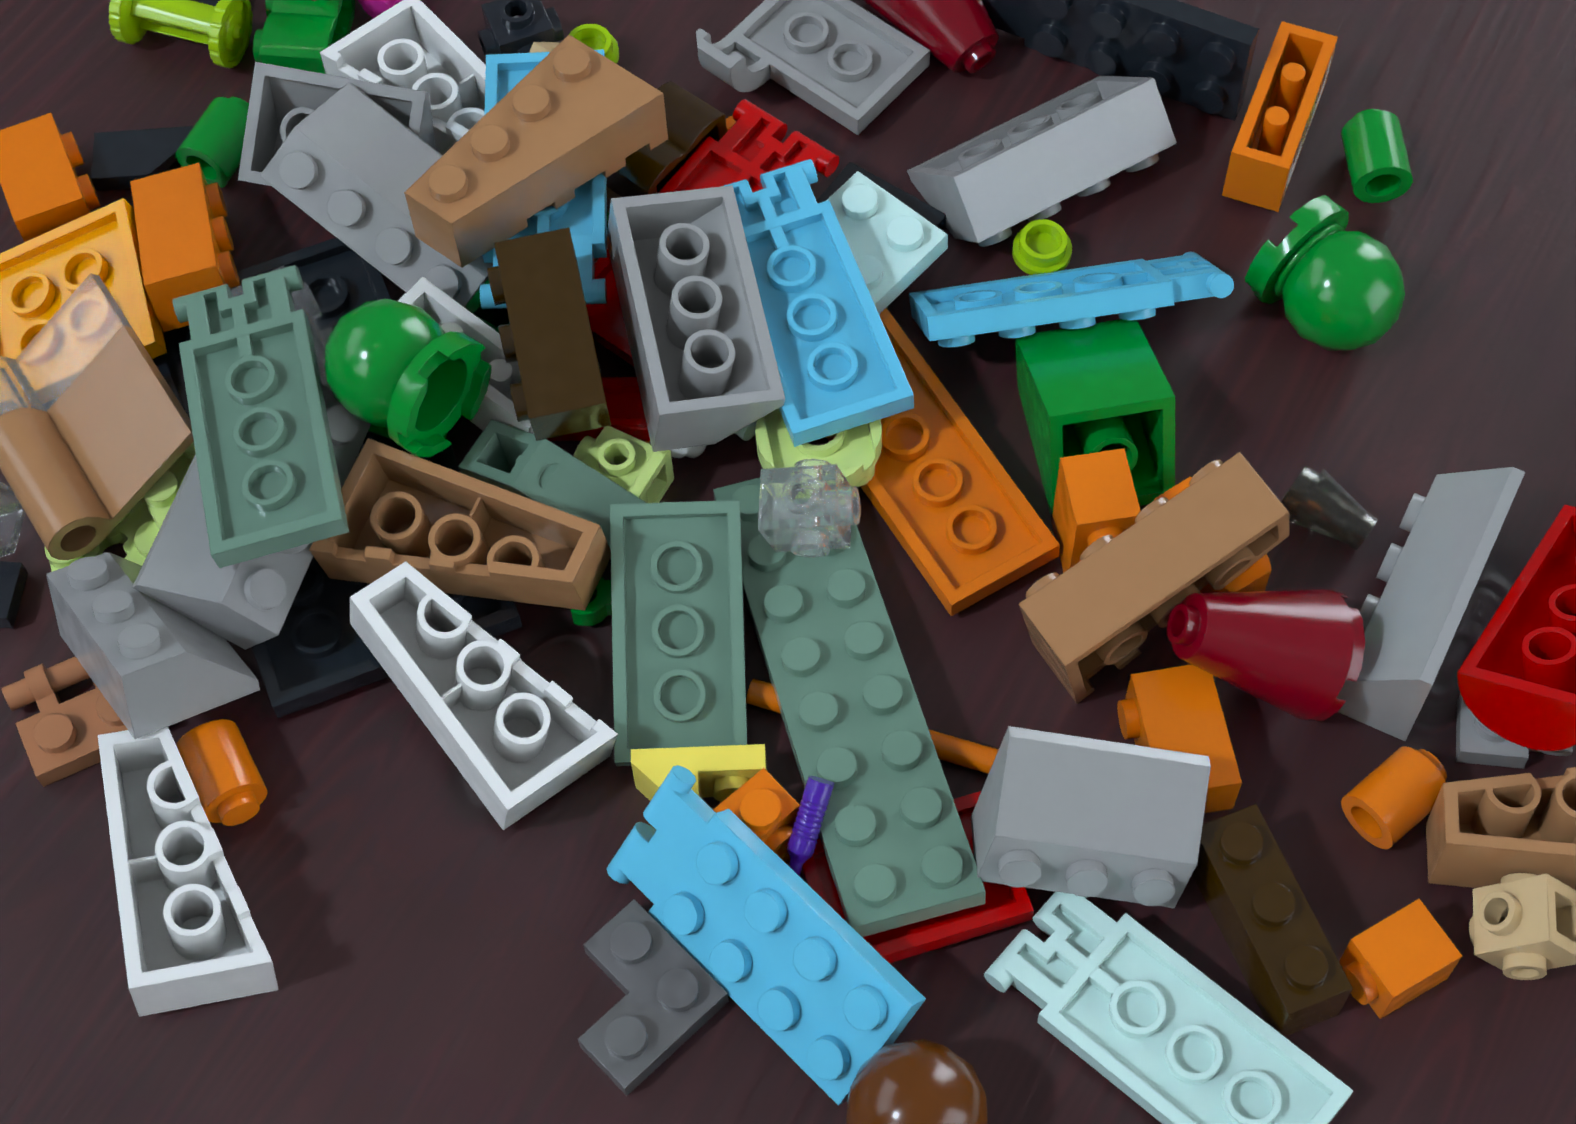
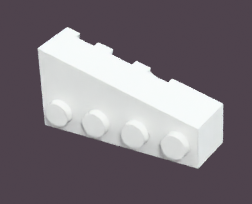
(420, 53)
(483, 705)
(177, 899)

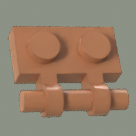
(63, 734)

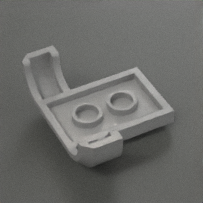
(820, 52)

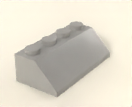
(1046, 157)
(351, 175)
(692, 315)
(1426, 594)
(247, 598)

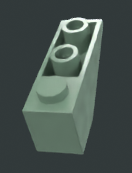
(544, 474)

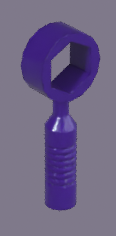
(808, 821)

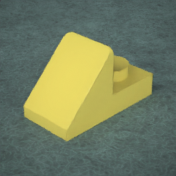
(716, 768)

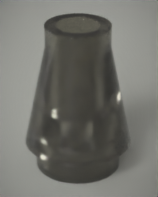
(1327, 508)

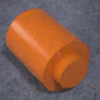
(222, 772)
(1395, 796)

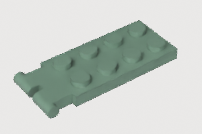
(258, 419)

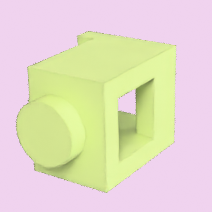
(628, 463)

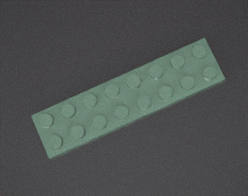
(859, 724)

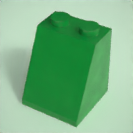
(1094, 395)

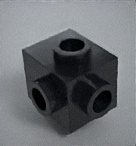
(516, 25)

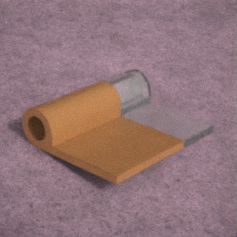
(86, 423)

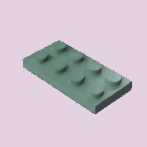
(677, 626)

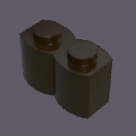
(688, 126)

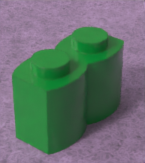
(300, 31)

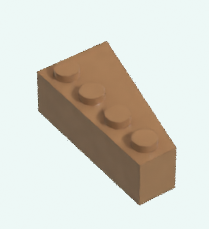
(534, 149)
(460, 534)
(1134, 581)
(1502, 829)

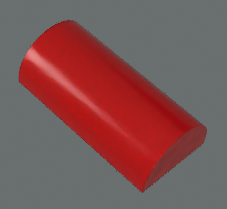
(1524, 662)

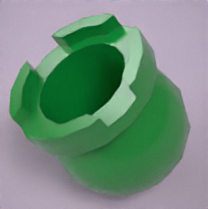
(1333, 282)
(405, 373)

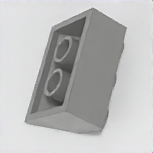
(288, 95)
(140, 652)
(1090, 817)

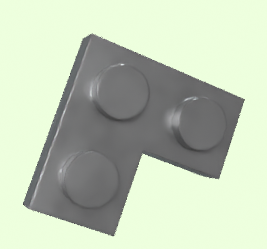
(663, 1001)

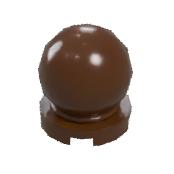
(916, 1086)

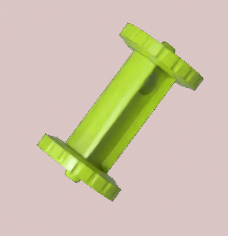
(222, 27)

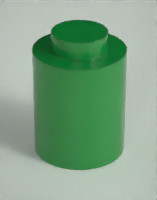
(217, 140)
(1376, 156)

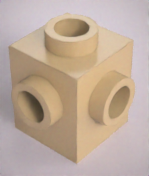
(1525, 925)

